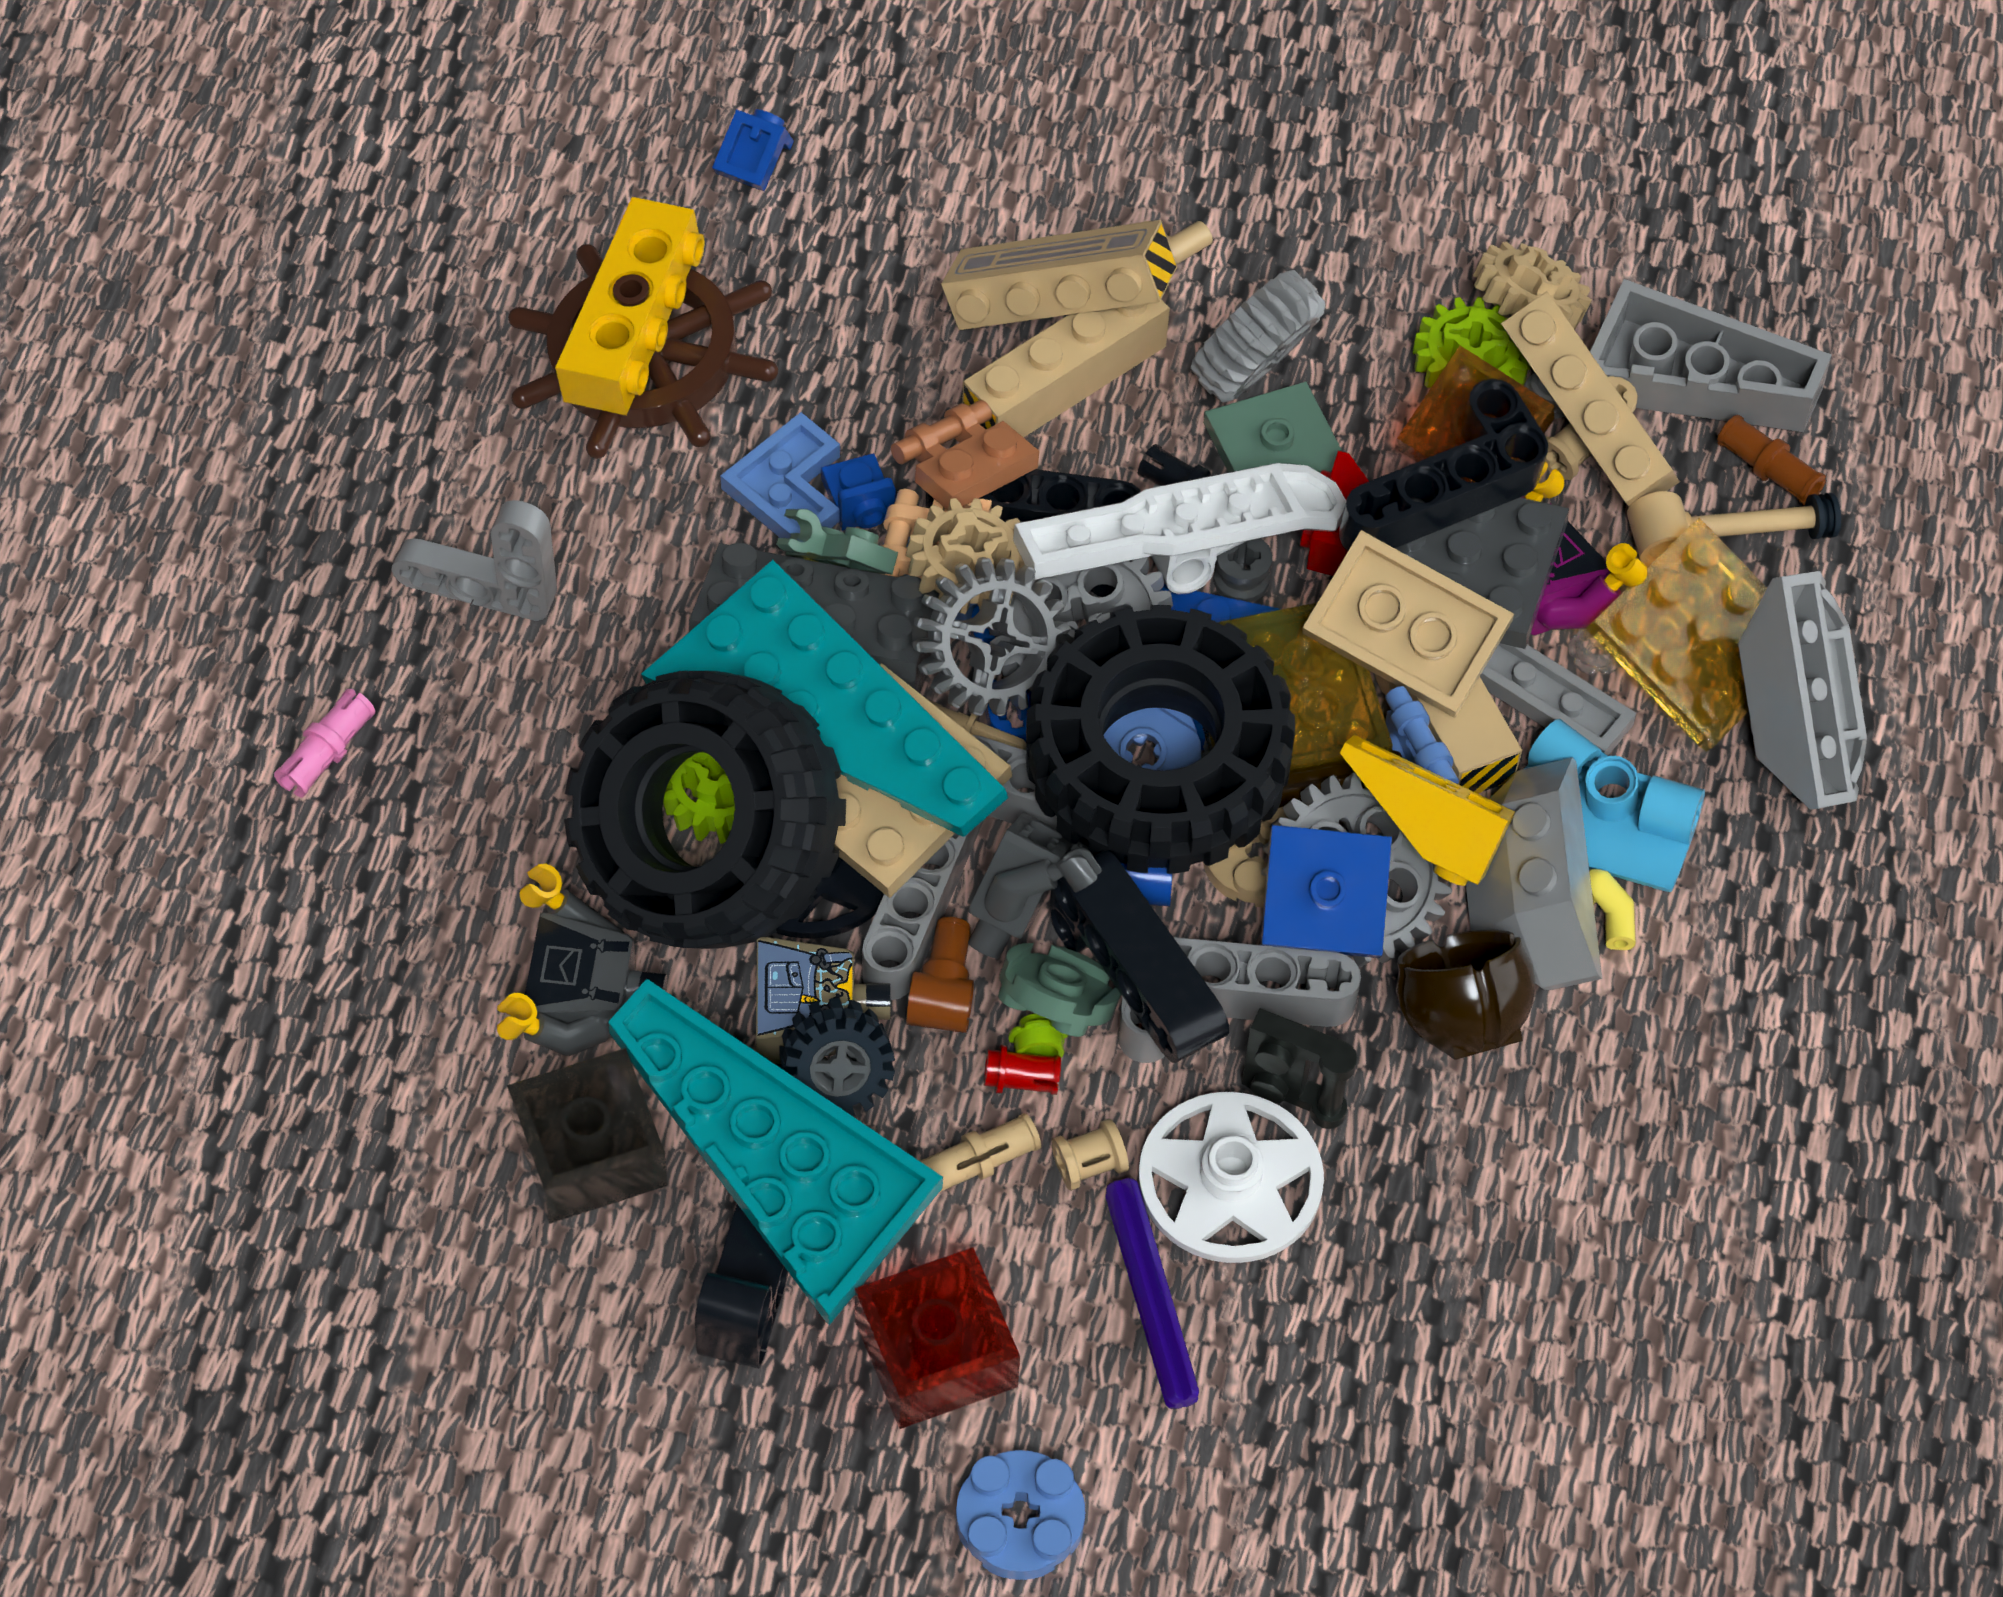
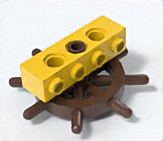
(618, 332)

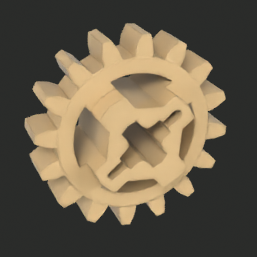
(1523, 274)
(962, 538)

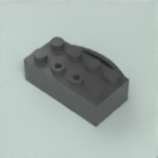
(867, 605)

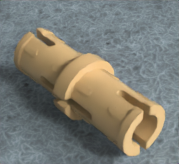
(983, 1152)

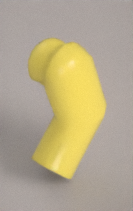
(1617, 908)

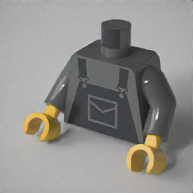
(576, 972)

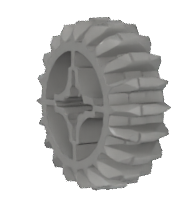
(1258, 335)
(984, 657)

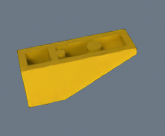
(1437, 816)

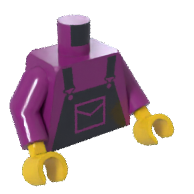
(1581, 578)

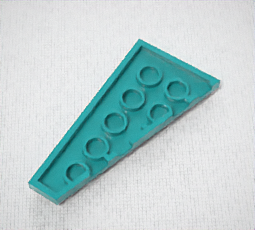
(868, 718)
(796, 1164)

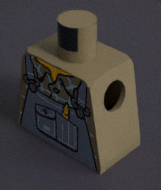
(799, 975)

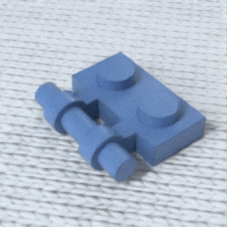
(1413, 738)

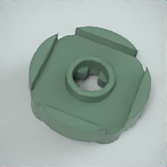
(1058, 987)

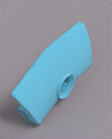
(1632, 835)

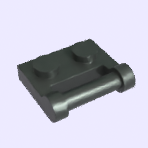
(1280, 1064)

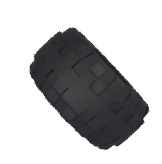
(781, 817)

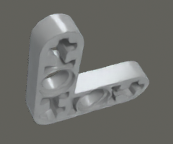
(514, 582)

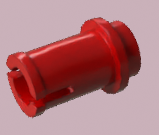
(1021, 1071)

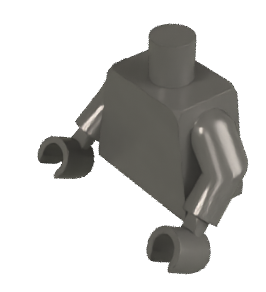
(1020, 878)

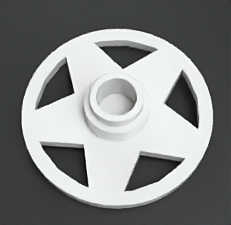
(1231, 1177)

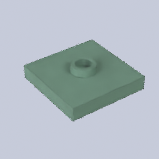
(1273, 429)

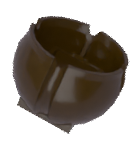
(1467, 992)

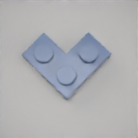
(778, 476)

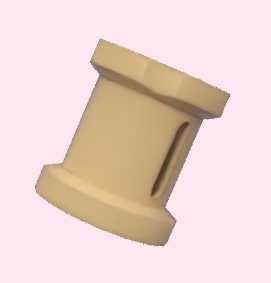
(1090, 1154)

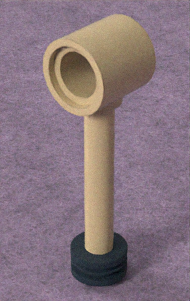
(1661, 518)

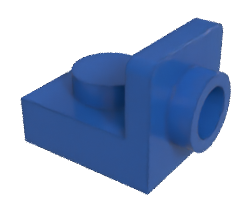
(752, 148)
(859, 491)

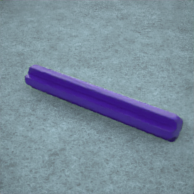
(1152, 1294)

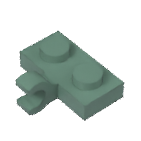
(826, 545)

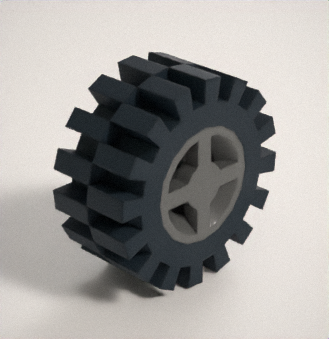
(860, 1060)

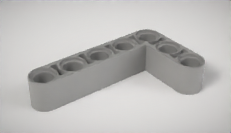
(931, 890)

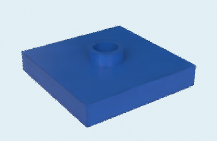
(1326, 891)

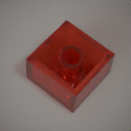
(936, 1337)

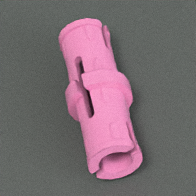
(324, 742)

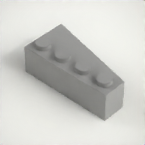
(1707, 362)

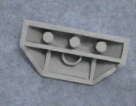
(1804, 691)
(1542, 877)

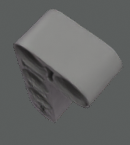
(1241, 994)

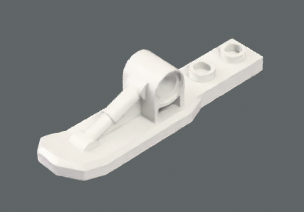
(1184, 523)

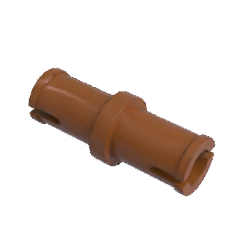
(1771, 459)

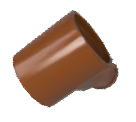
(942, 991)

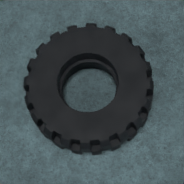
(1172, 664)

